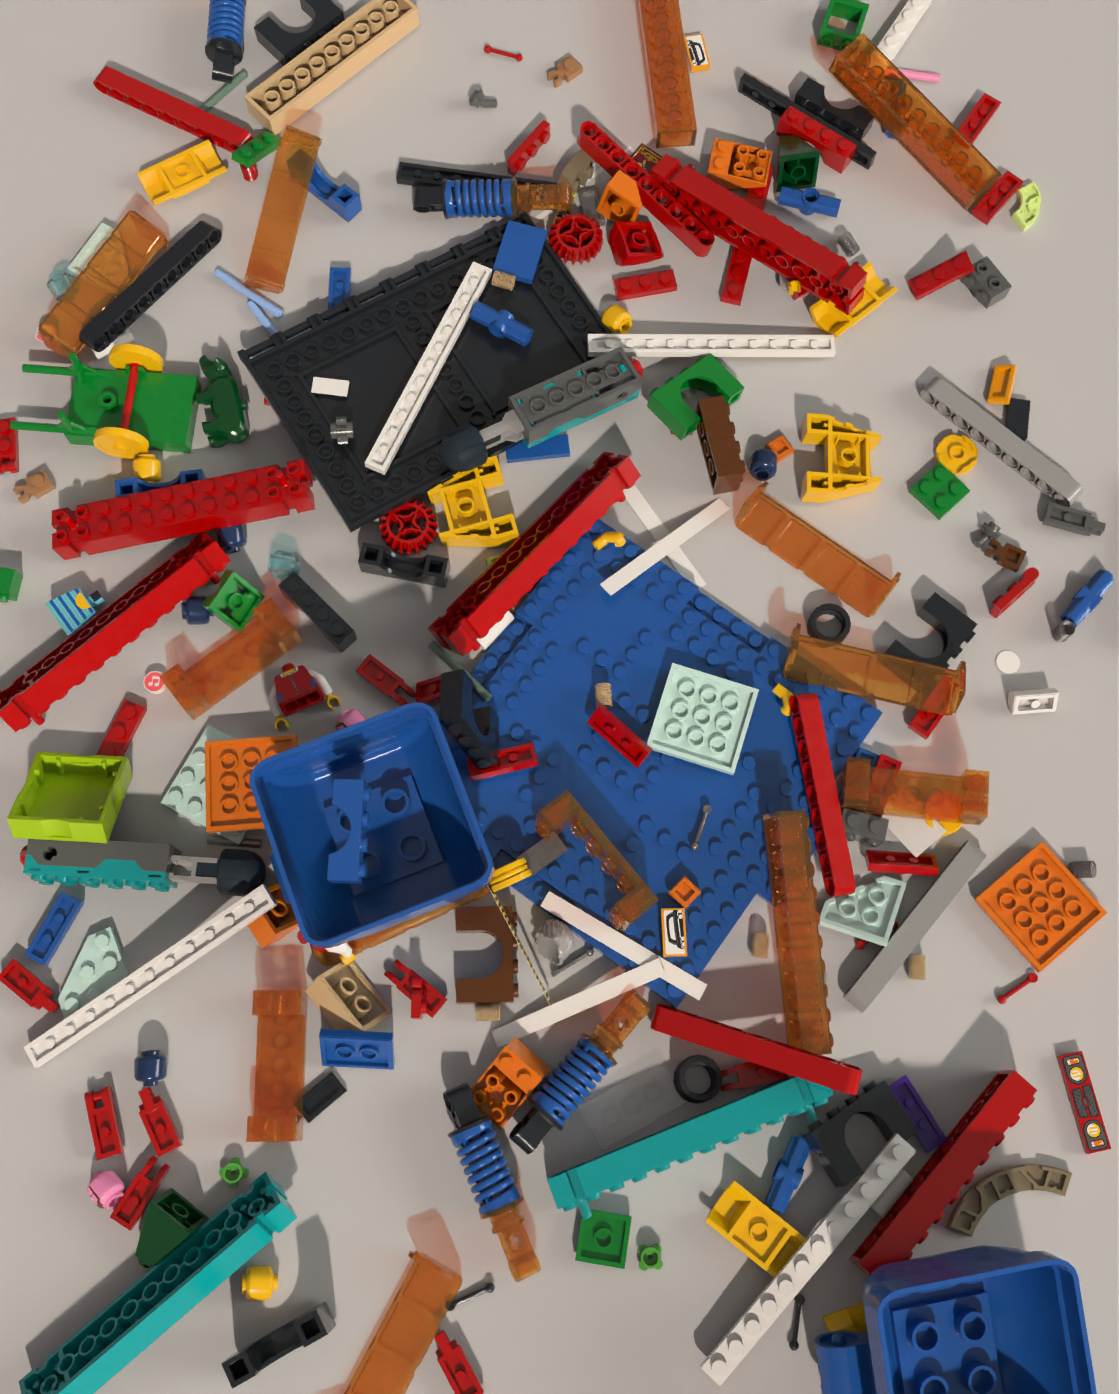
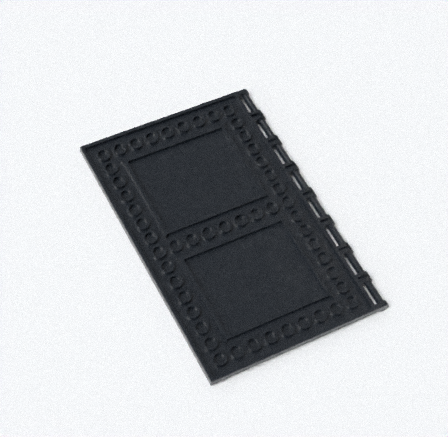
(381, 346)

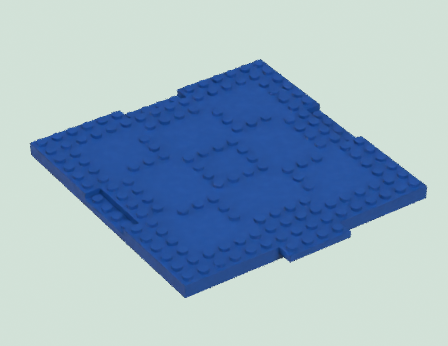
(544, 693)

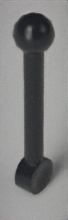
(489, 1287)
(799, 1300)

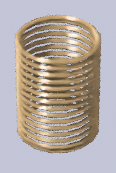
(505, 284)
(603, 695)
(757, 942)
(918, 967)
(486, 1017)

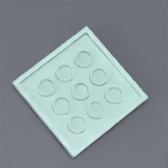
(702, 719)
(188, 790)

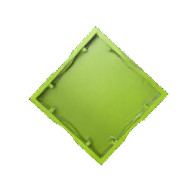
(70, 797)

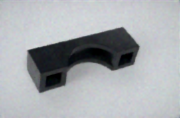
(852, 121)
(425, 570)
(318, 611)

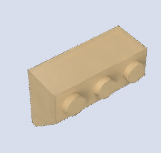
(348, 999)

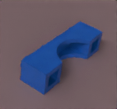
(338, 198)
(135, 485)
(347, 863)

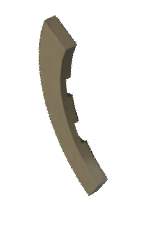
(1002, 1184)

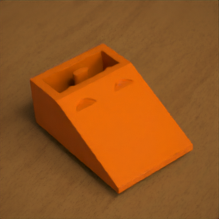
(738, 165)
(508, 1082)

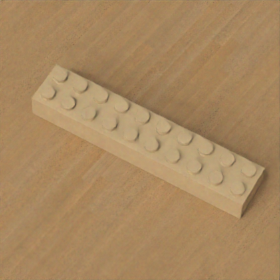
(330, 62)

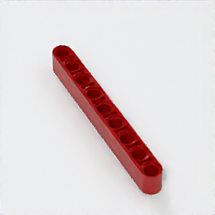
(171, 109)
(652, 194)
(822, 795)
(757, 1049)

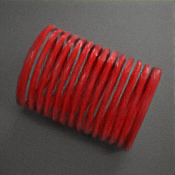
(252, 174)

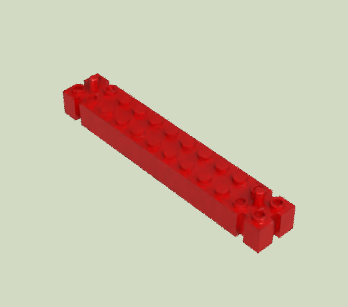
(763, 236)
(182, 509)
(534, 553)
(110, 631)

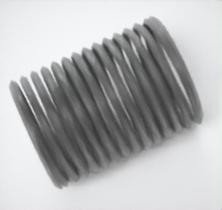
(848, 244)
(1066, 625)
(1087, 867)

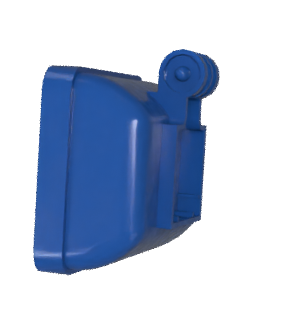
(419, 834)
(965, 1326)

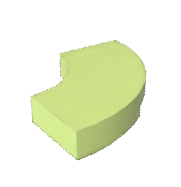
(1029, 206)

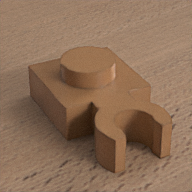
(566, 69)
(37, 485)

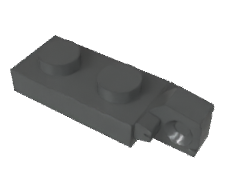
(1072, 520)

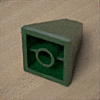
(796, 163)
(165, 1226)

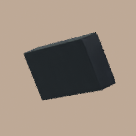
(1018, 417)
(322, 1096)

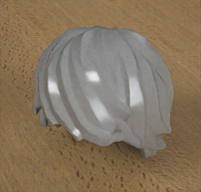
(554, 941)

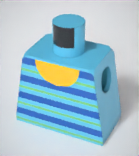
(74, 609)

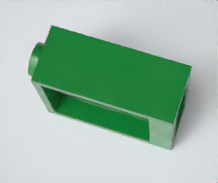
(845, 9)

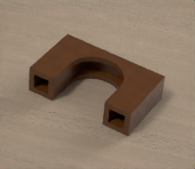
(500, 985)

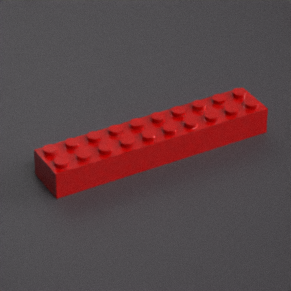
(946, 1172)

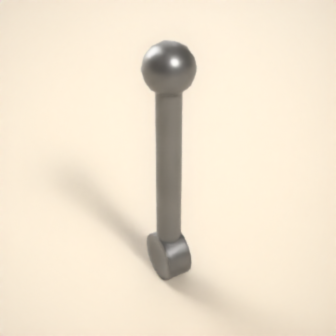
(706, 810)
(588, 952)

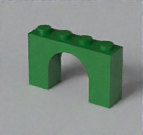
(705, 375)

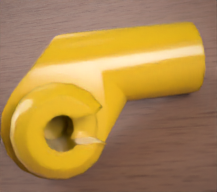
(609, 537)
(785, 695)

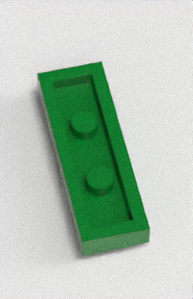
(256, 149)

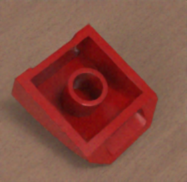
(634, 243)

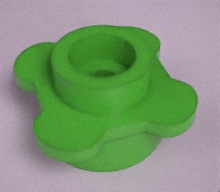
(226, 1172)
(646, 1263)

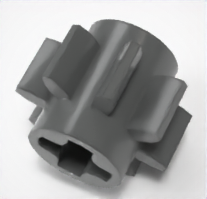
(342, 430)

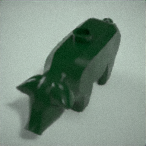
(226, 404)

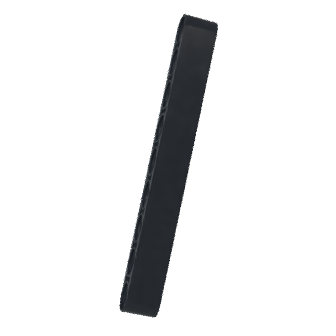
(150, 286)

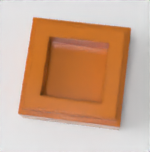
(780, 447)
(684, 892)

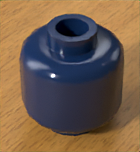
(763, 464)
(231, 538)
(194, 612)
(150, 1067)

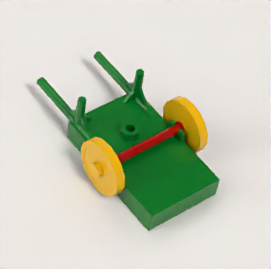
(143, 409)

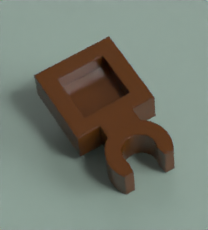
(1008, 556)

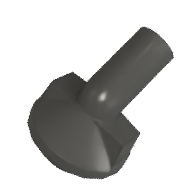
(477, 99)
(990, 531)

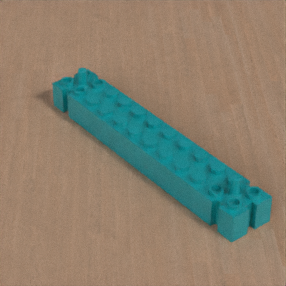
(678, 1142)
(164, 1293)

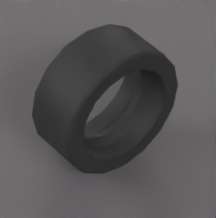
(831, 609)
(714, 1073)

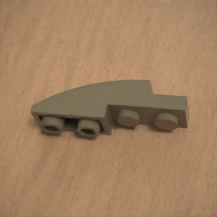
(577, 173)

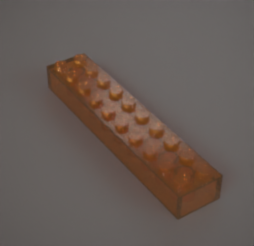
(667, 73)
(914, 121)
(797, 931)

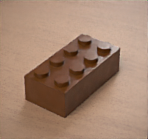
(719, 445)

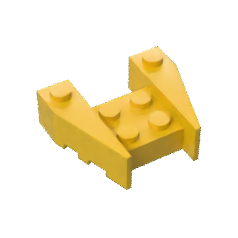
(845, 459)
(468, 509)

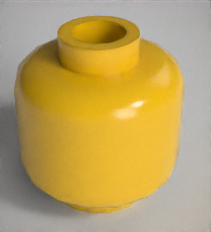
(617, 319)
(147, 468)
(258, 1283)

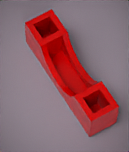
(834, 148)

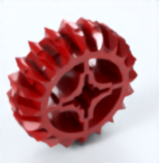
(567, 246)
(414, 514)

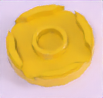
(956, 454)

